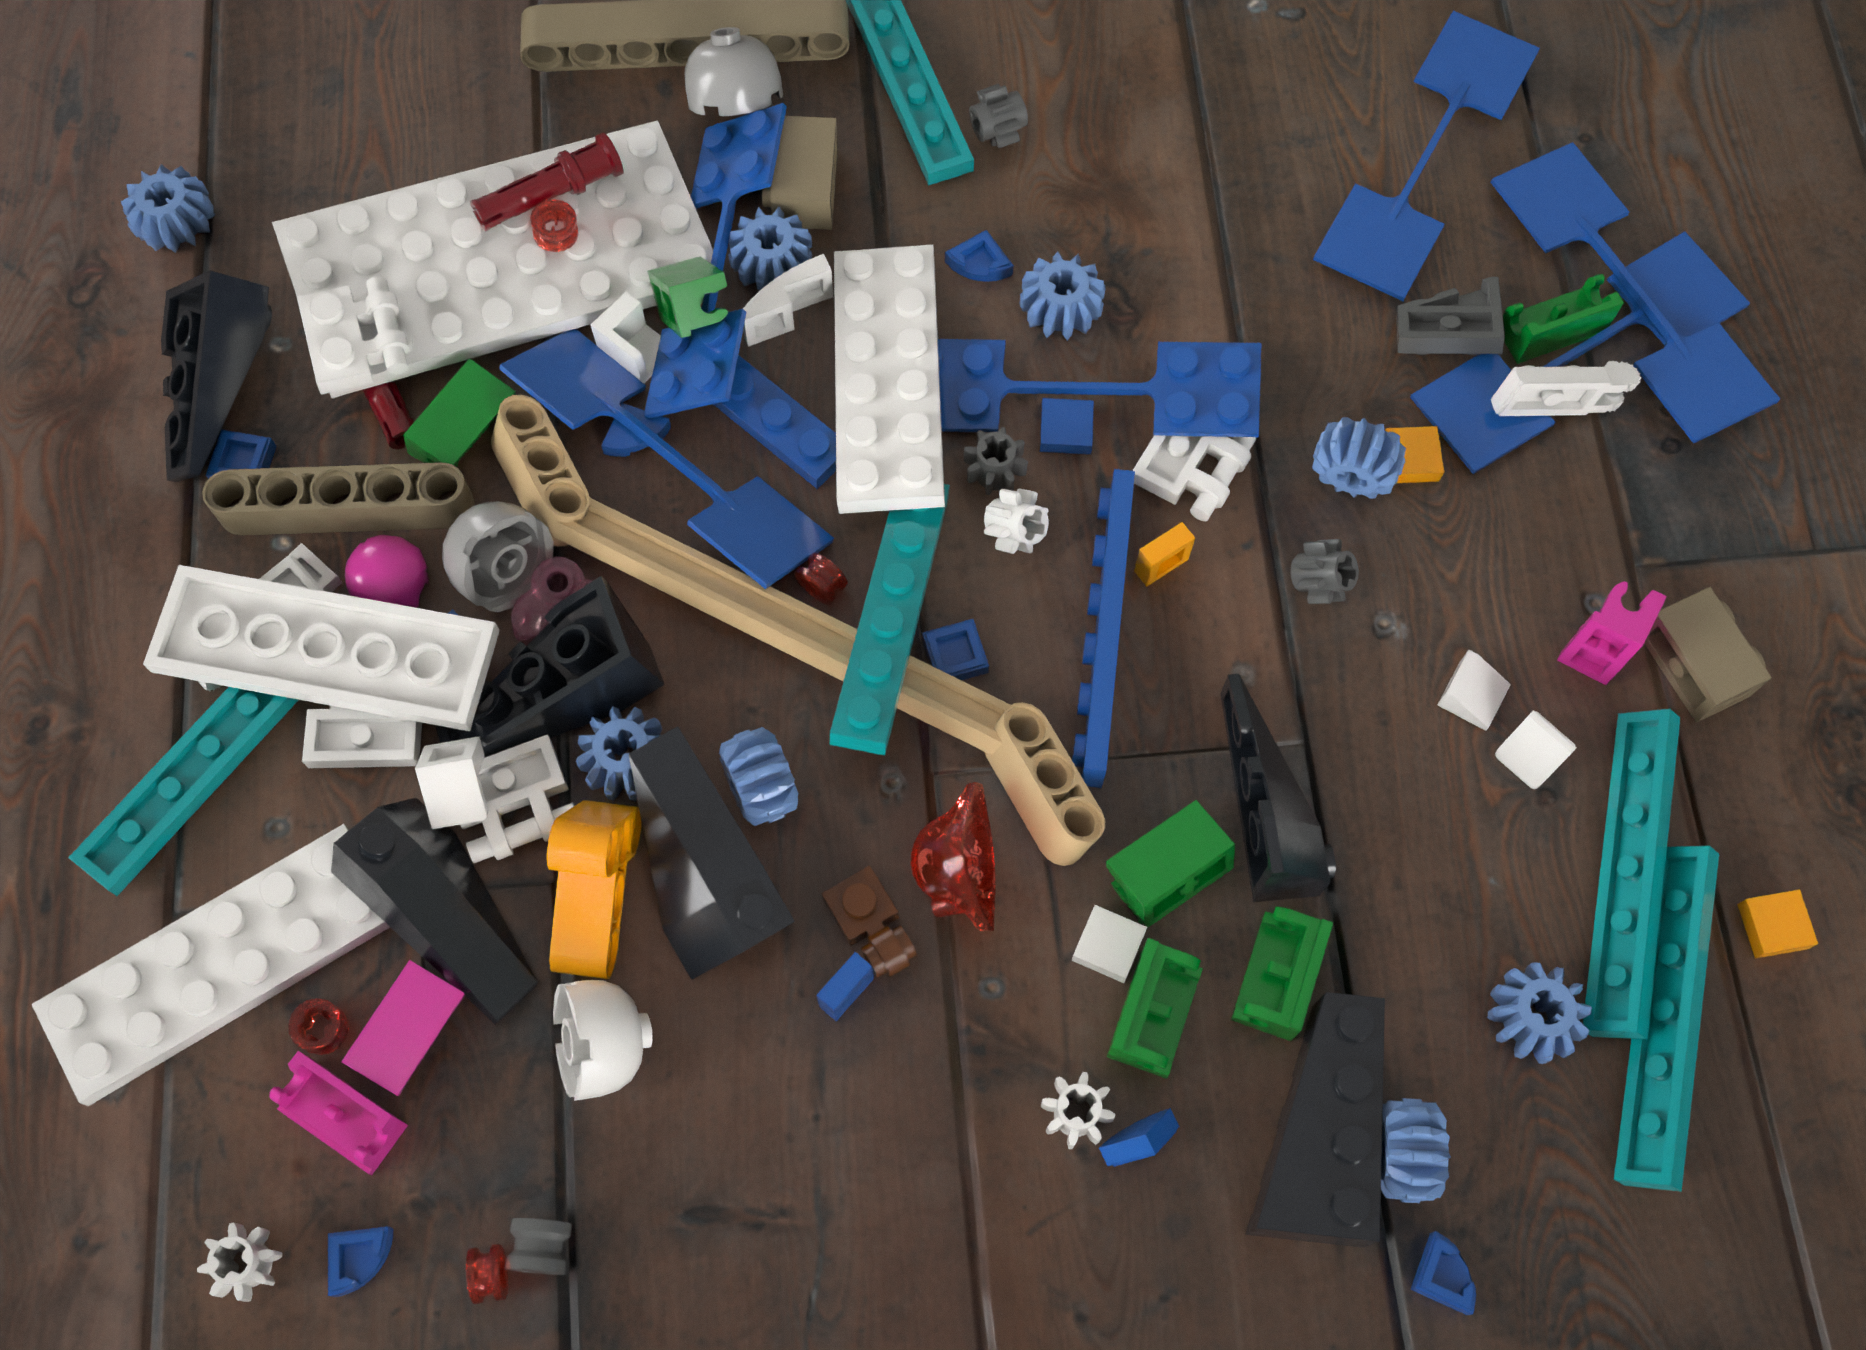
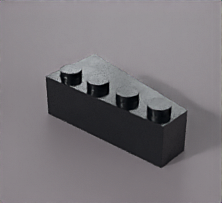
(1328, 1140)

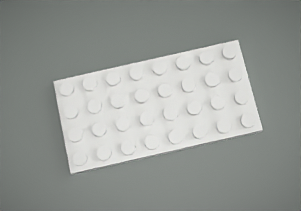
(496, 288)

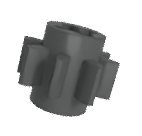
(998, 116)
(995, 461)
(1324, 571)

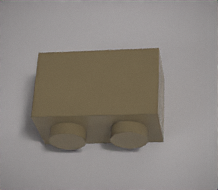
(805, 171)
(1705, 654)

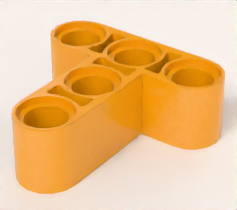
(591, 856)

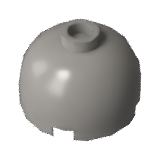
(731, 74)
(494, 553)

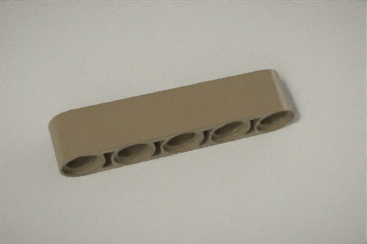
(319, 487)

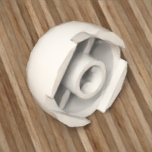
(599, 1037)

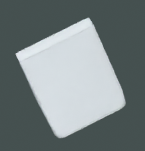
(1474, 691)
(1535, 750)

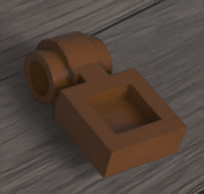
(863, 910)

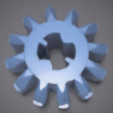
(168, 208)
(768, 247)
(1062, 295)
(1359, 457)
(614, 739)
(759, 776)
(1529, 1028)
(1413, 1151)

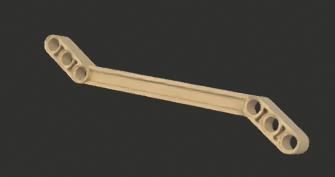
(1013, 736)

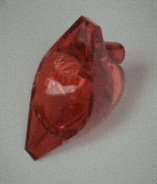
(957, 862)

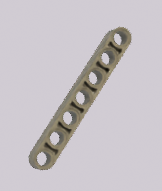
(670, 30)

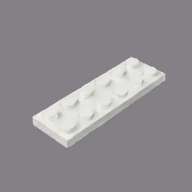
(887, 380)
(323, 647)
(204, 970)

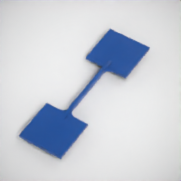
(733, 161)
(1384, 237)
(1674, 276)
(1696, 377)
(1195, 387)
(747, 525)

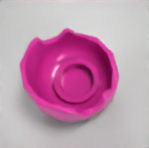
(387, 571)

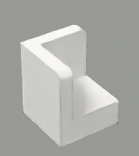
(627, 337)
(452, 782)

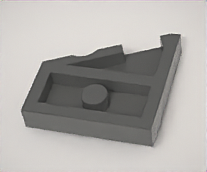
(1453, 323)

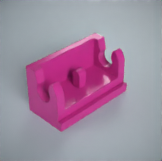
(1611, 635)
(403, 1028)
(337, 1113)

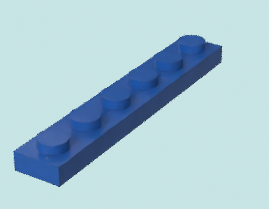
(1101, 647)

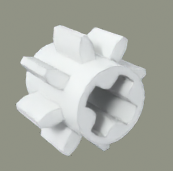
(1016, 521)
(1079, 1093)
(225, 1270)

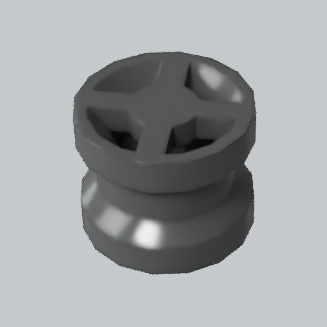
(538, 1246)

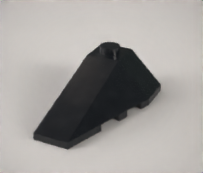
(212, 336)
(567, 674)
(1277, 823)
(703, 870)
(434, 901)

